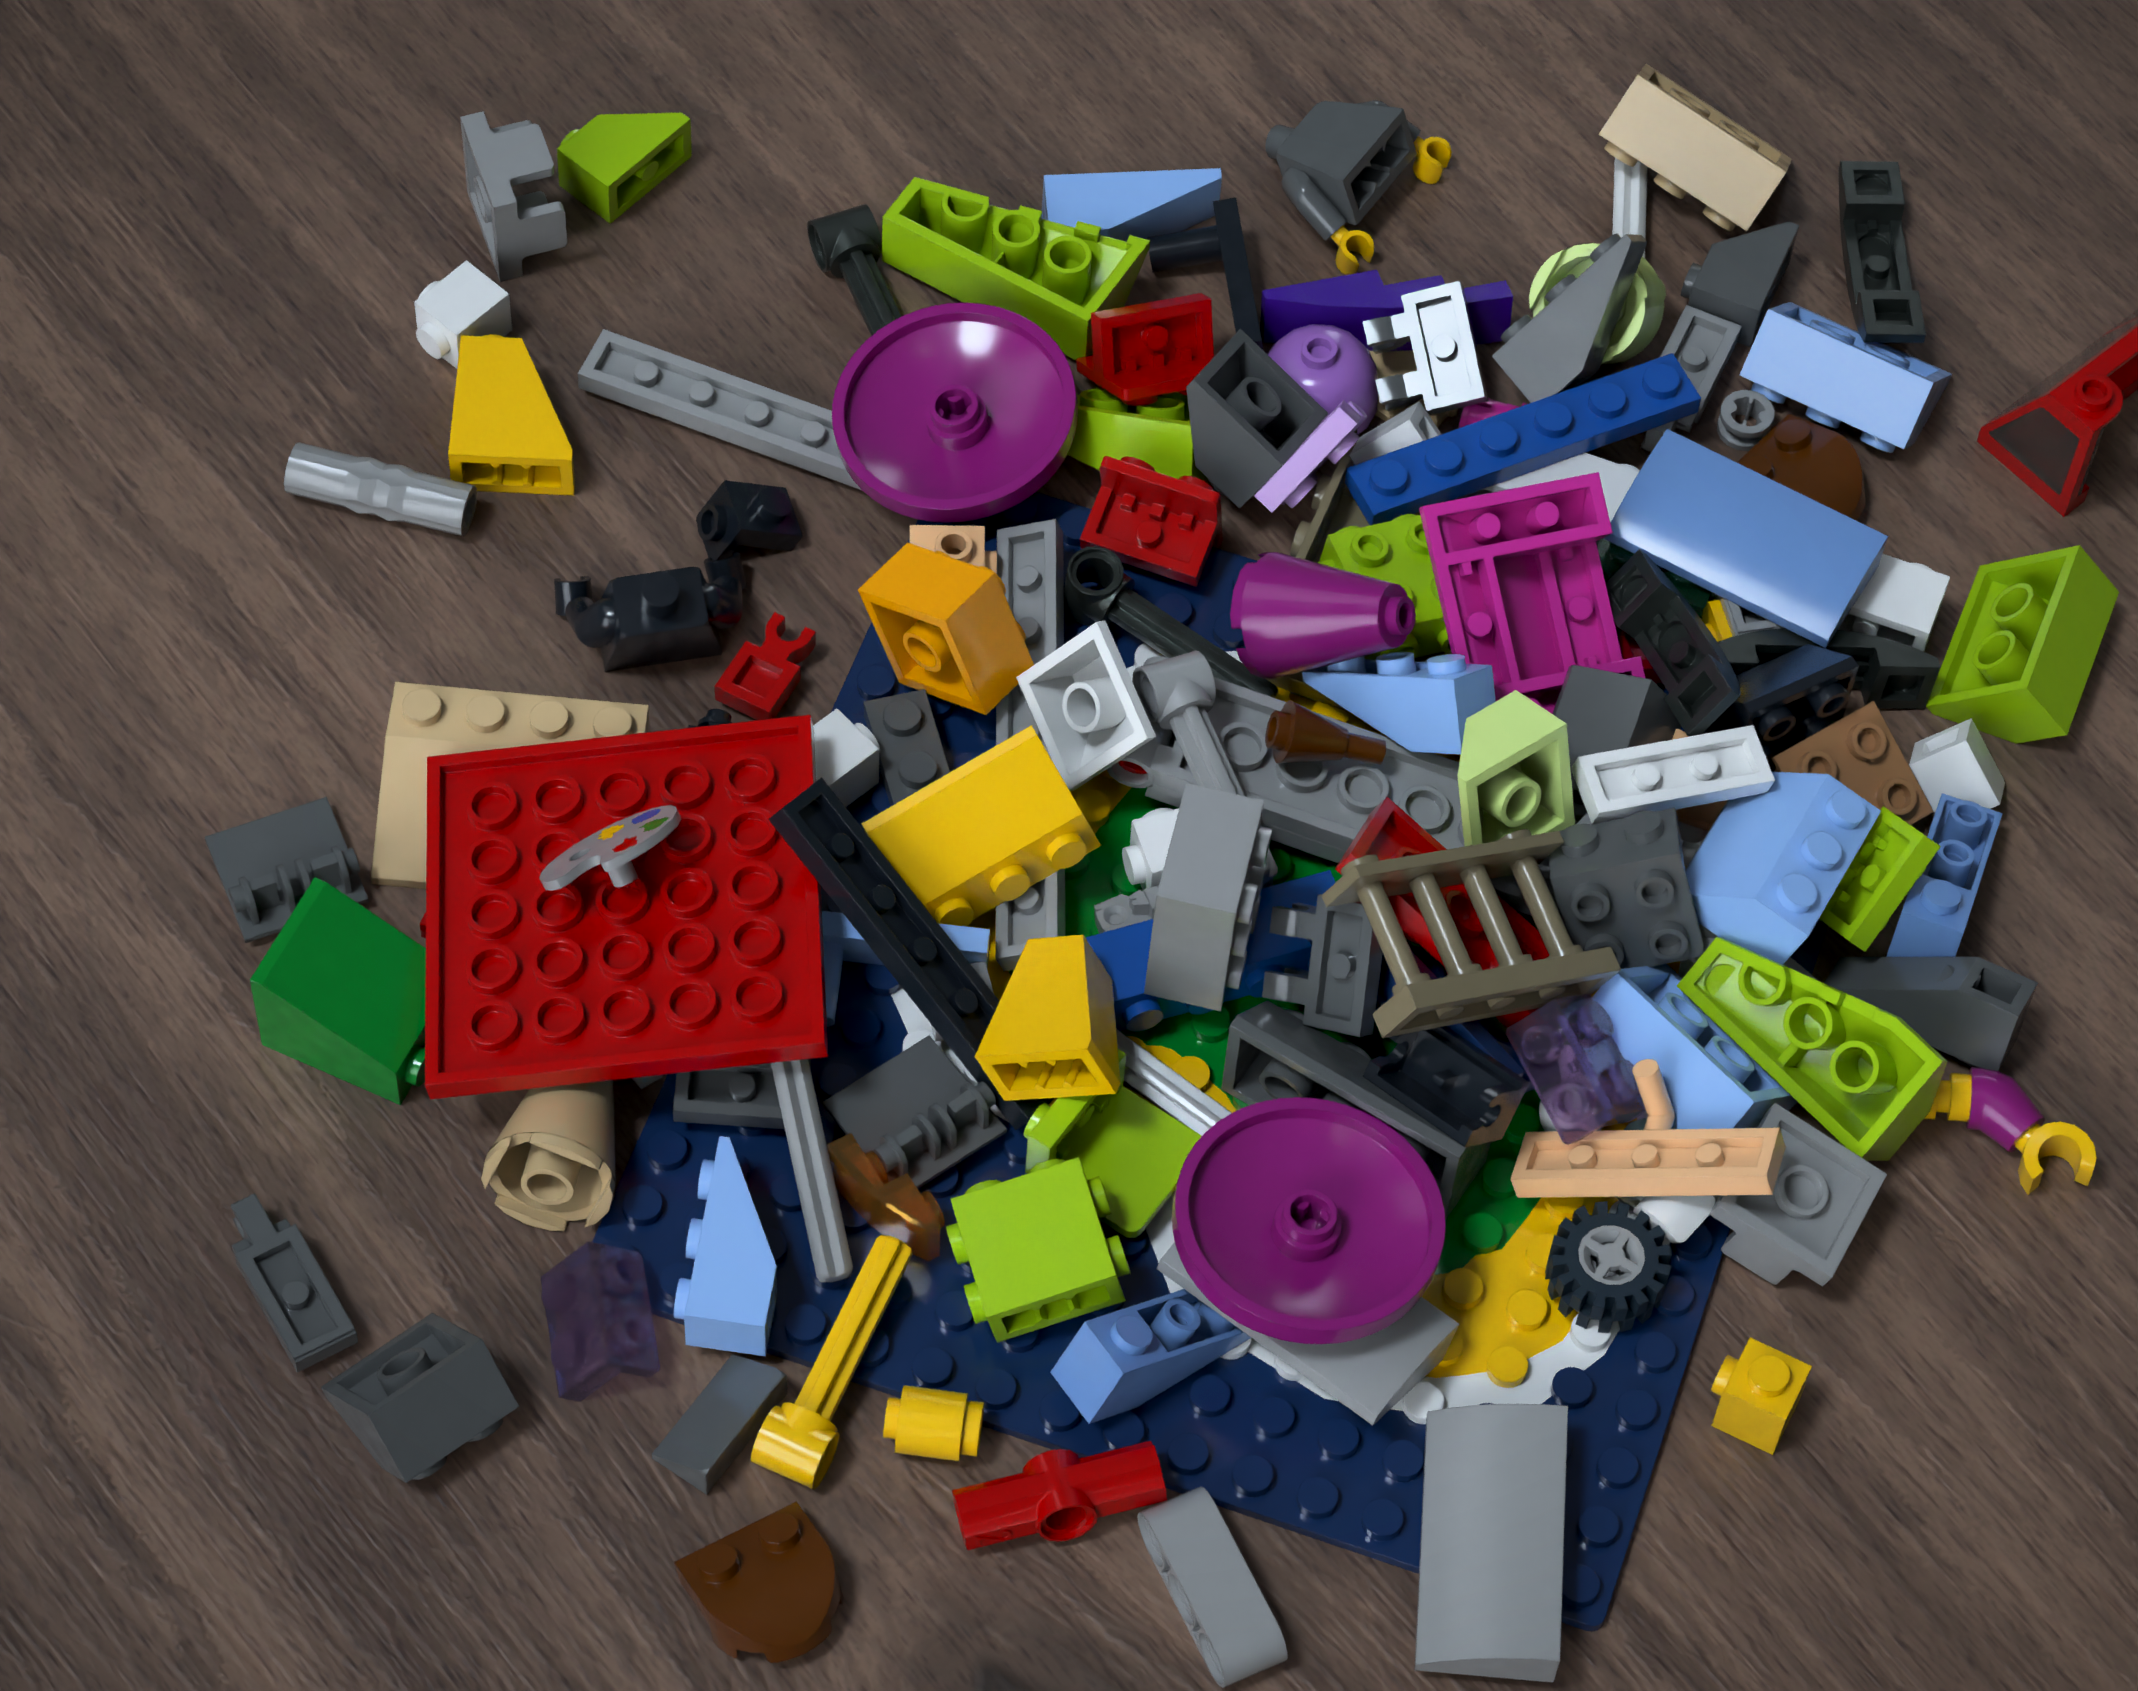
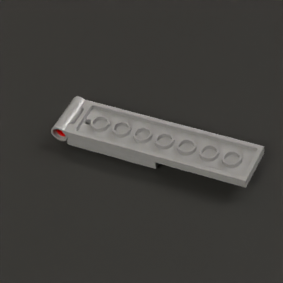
(1315, 802)

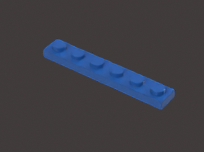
(1522, 440)

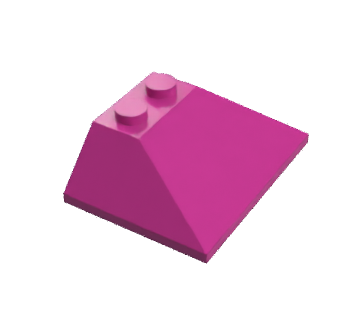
(1527, 584)

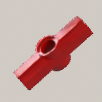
(1059, 1495)

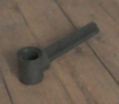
(849, 248)
(1143, 618)

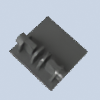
(274, 861)
(917, 1113)

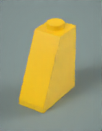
(505, 423)
(1053, 1025)

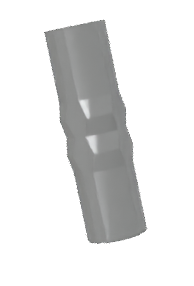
(380, 489)

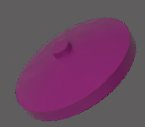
(955, 412)
(1308, 1220)

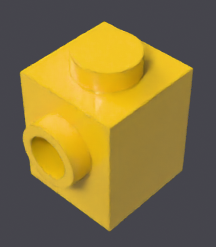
(1758, 1394)

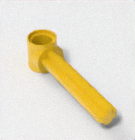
(799, 1435)

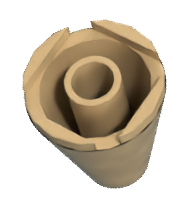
(556, 1156)

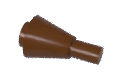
(1307, 737)

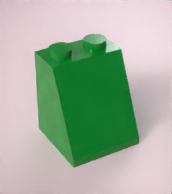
(345, 994)

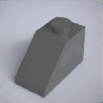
(1742, 277)

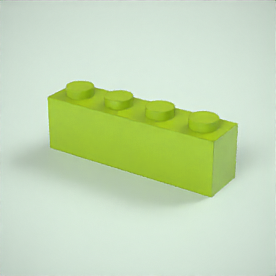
(1011, 259)

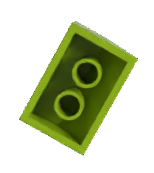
(2025, 645)

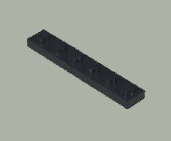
(896, 928)

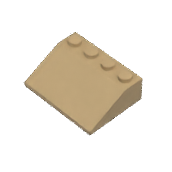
(462, 720)

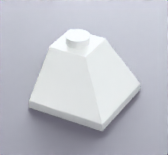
(1086, 706)

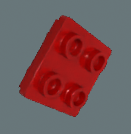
(1150, 347)
(1154, 519)

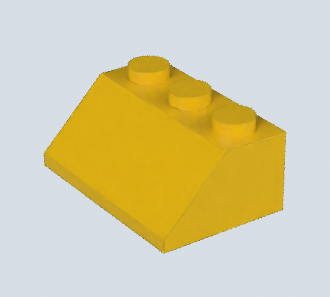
(984, 831)

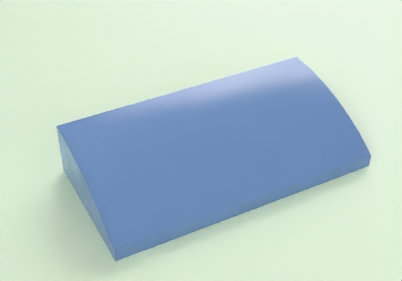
(1747, 538)

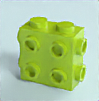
(1400, 555)
(1037, 1248)

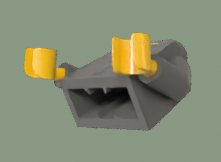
(1345, 161)

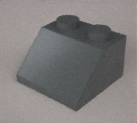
(1246, 418)
(422, 1397)

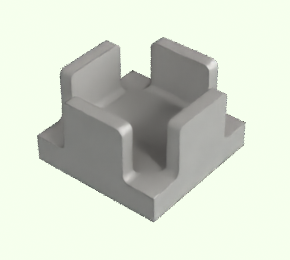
(493, 165)
(1812, 1211)

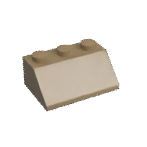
(1694, 149)

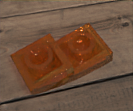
(889, 1207)

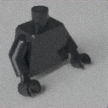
(656, 613)

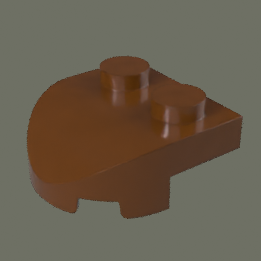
(1811, 463)
(766, 1586)

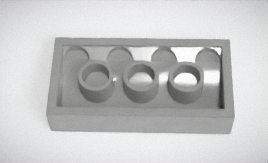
(1360, 1373)
(1492, 1541)

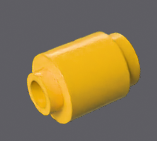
(934, 1423)

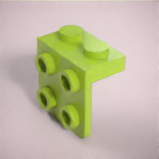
(1123, 1142)

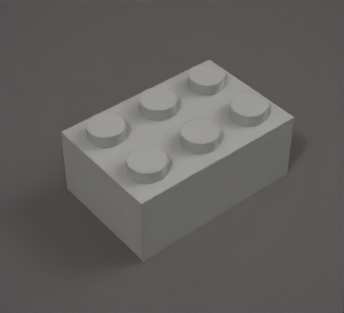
(1207, 897)

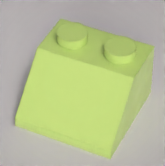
(1514, 771)

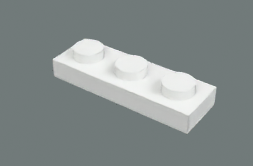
(1673, 774)

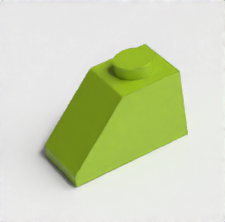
(622, 158)

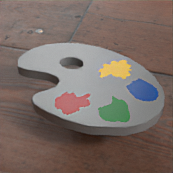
(613, 848)

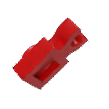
(765, 676)

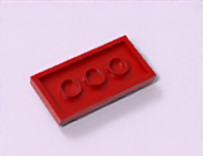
(1395, 834)

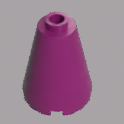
(1313, 615)

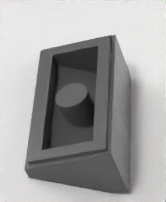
(721, 1421)

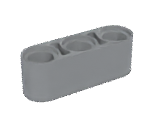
(1212, 1587)

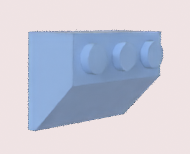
(1843, 377)
(1777, 861)
(1702, 1067)

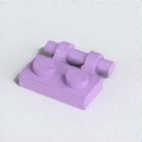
(1328, 441)

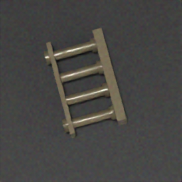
(1467, 989)

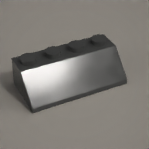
(1280, 1057)

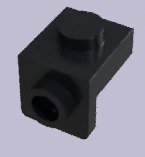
(747, 517)

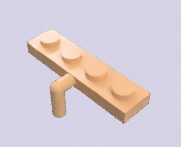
(1650, 1159)

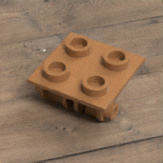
(1864, 759)

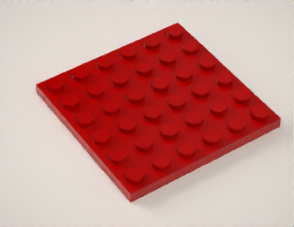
(598, 982)

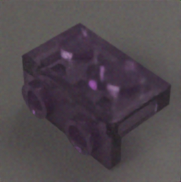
(1576, 1066)
(598, 1319)

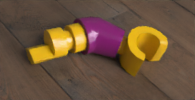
(2008, 1116)

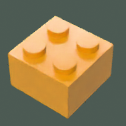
(947, 627)

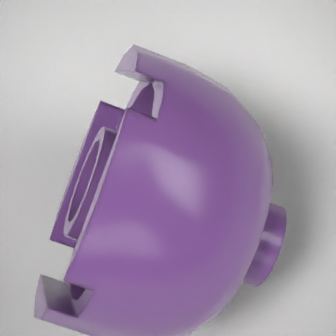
(1330, 367)

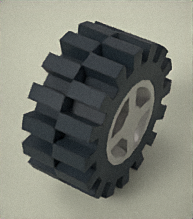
(1605, 1243)

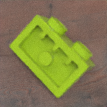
(1878, 879)

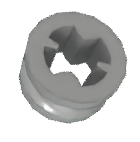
(1751, 405)

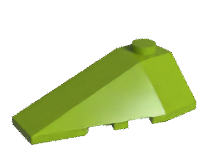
(1149, 432)
(1833, 1053)

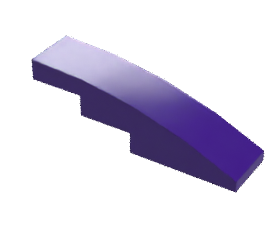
(1363, 296)

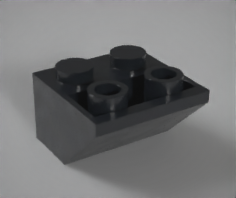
(1791, 697)

